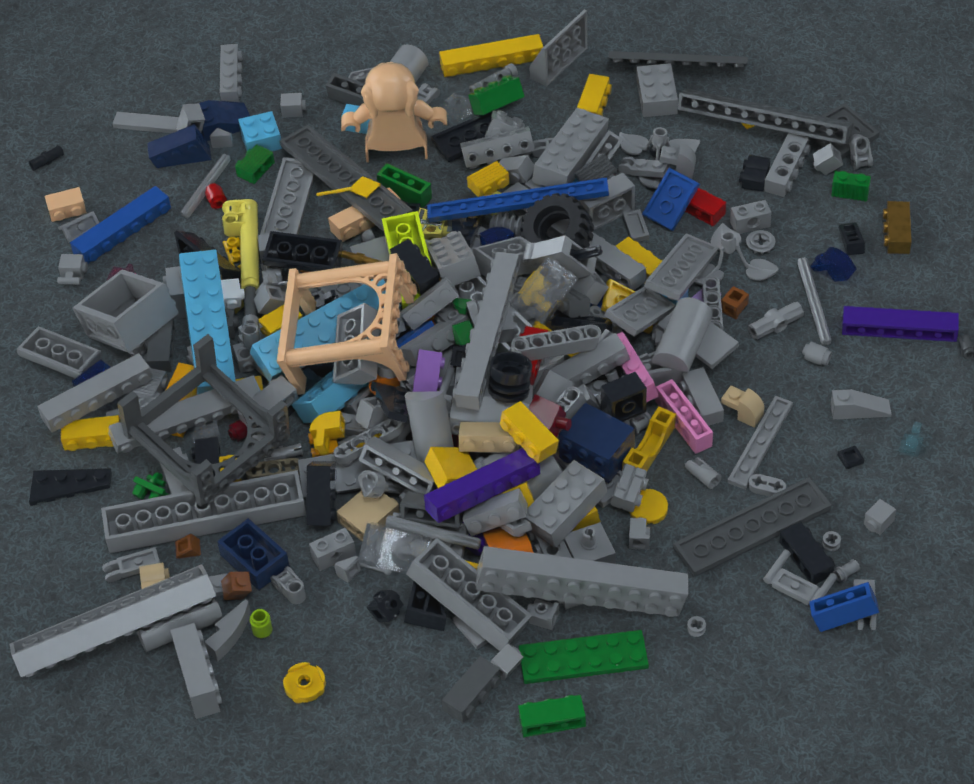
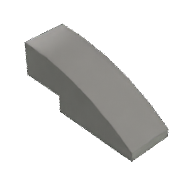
(228, 631)

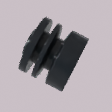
(510, 377)

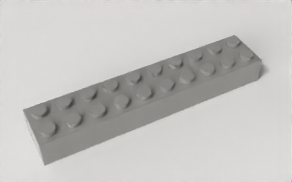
(178, 514)
(581, 581)
(111, 621)

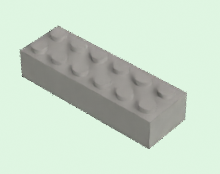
(570, 148)
(454, 585)

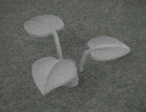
(635, 144)
(728, 242)

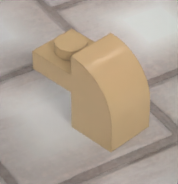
(748, 404)

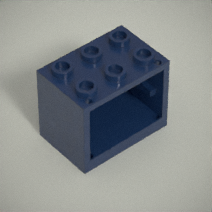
(596, 441)

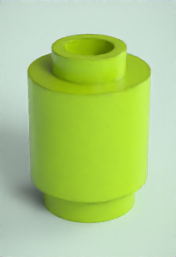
(261, 623)

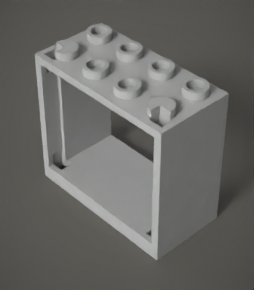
(126, 310)

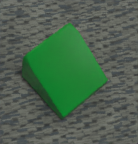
(462, 332)

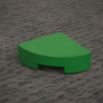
(460, 305)

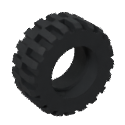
(553, 209)

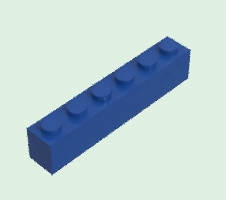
(121, 224)

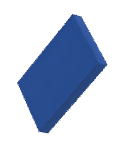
(671, 199)

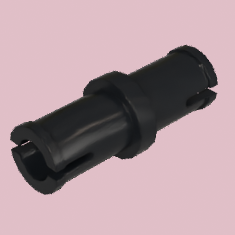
(46, 158)

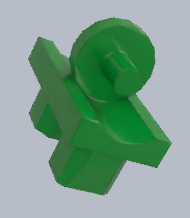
(142, 486)

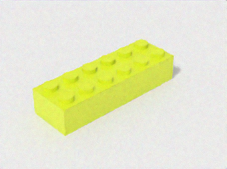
(404, 227)

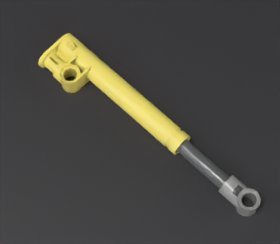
(243, 222)

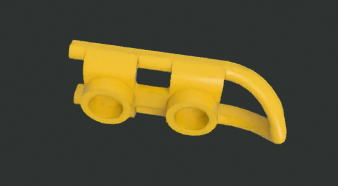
(233, 243)

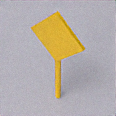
(362, 187)

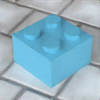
(260, 130)

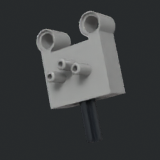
(565, 252)

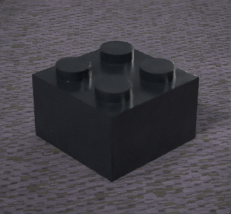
(624, 397)

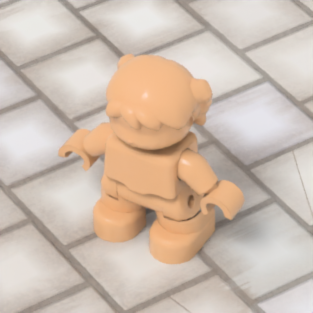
(393, 111)

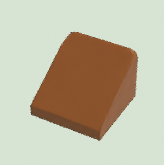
(188, 546)

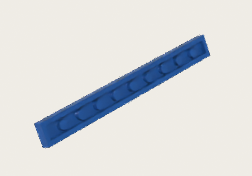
(513, 200)

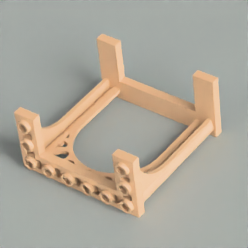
(378, 349)

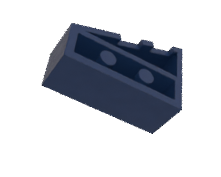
(179, 148)

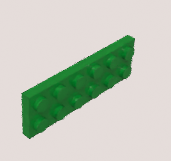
(583, 656)

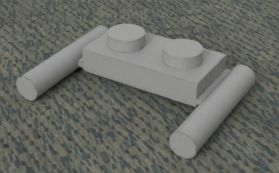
(794, 585)

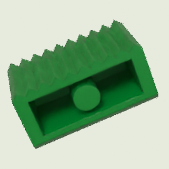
(254, 164)
(851, 186)

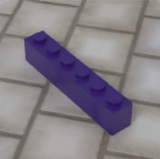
(900, 323)
(480, 485)

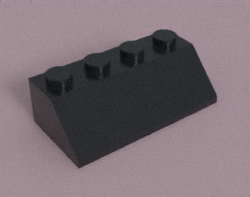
(190, 242)

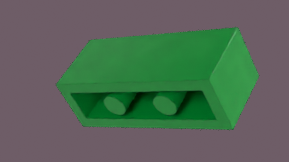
(496, 95)
(405, 185)
(551, 715)

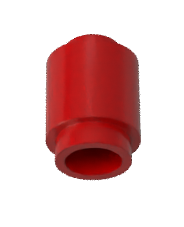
(215, 195)

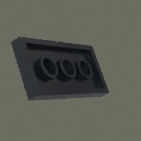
(449, 140)

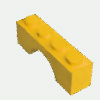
(656, 435)

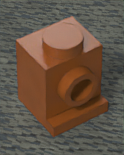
(734, 302)

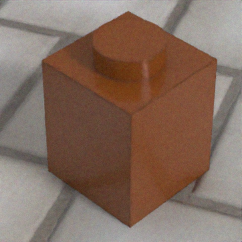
(236, 585)

